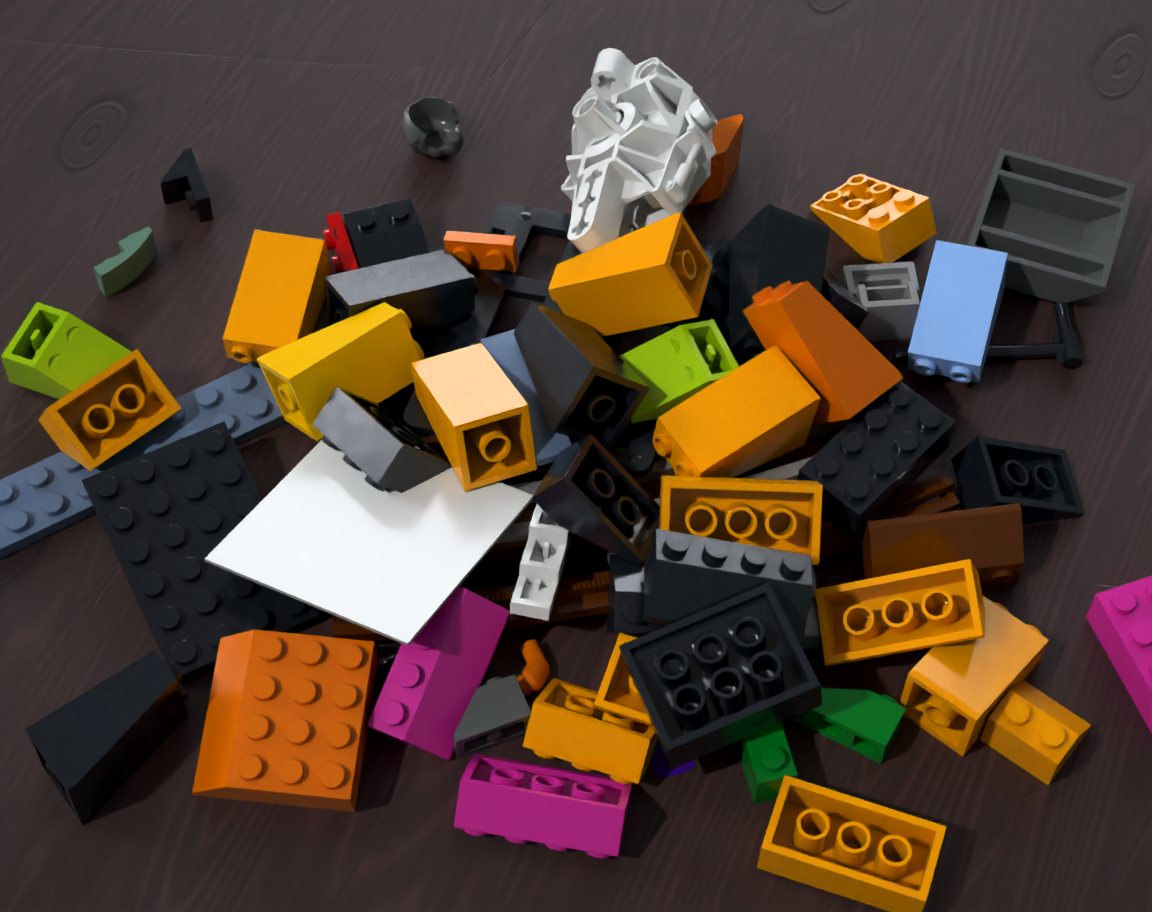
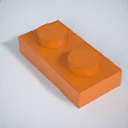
(483, 250)

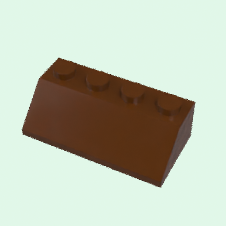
(985, 535)

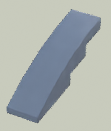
(508, 356)

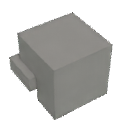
(889, 296)

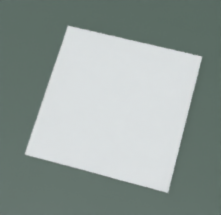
(368, 551)

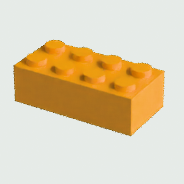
(745, 511)
(851, 847)

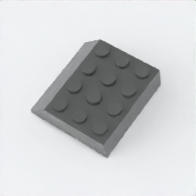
(1053, 225)

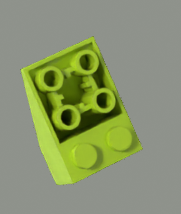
(57, 352)
(679, 366)

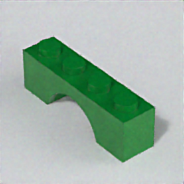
(766, 762)

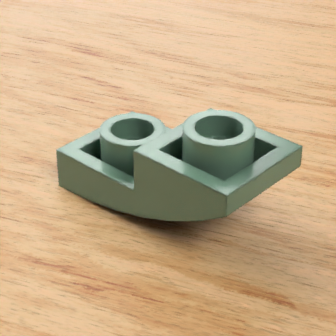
(135, 256)

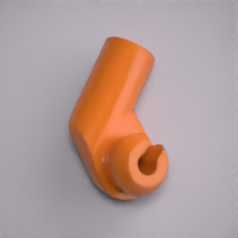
(536, 670)

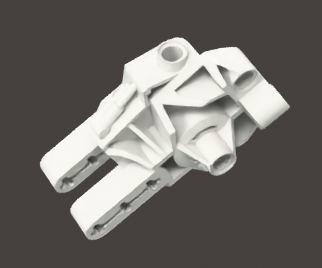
(634, 139)

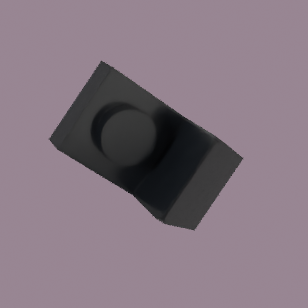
(186, 183)

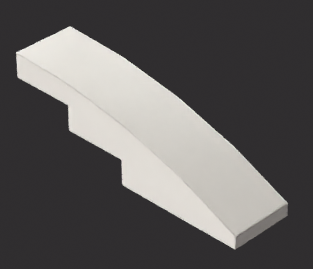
(540, 567)

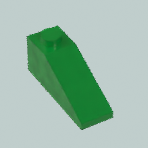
(856, 720)

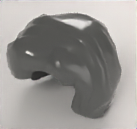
(432, 127)

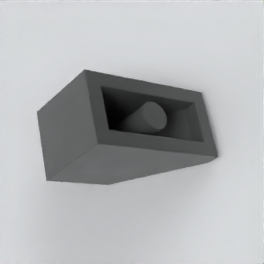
(492, 717)

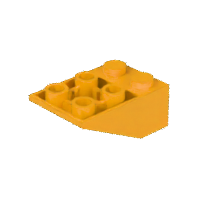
(877, 217)

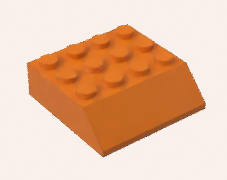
(287, 720)

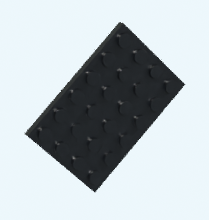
(164, 521)

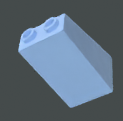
(957, 311)

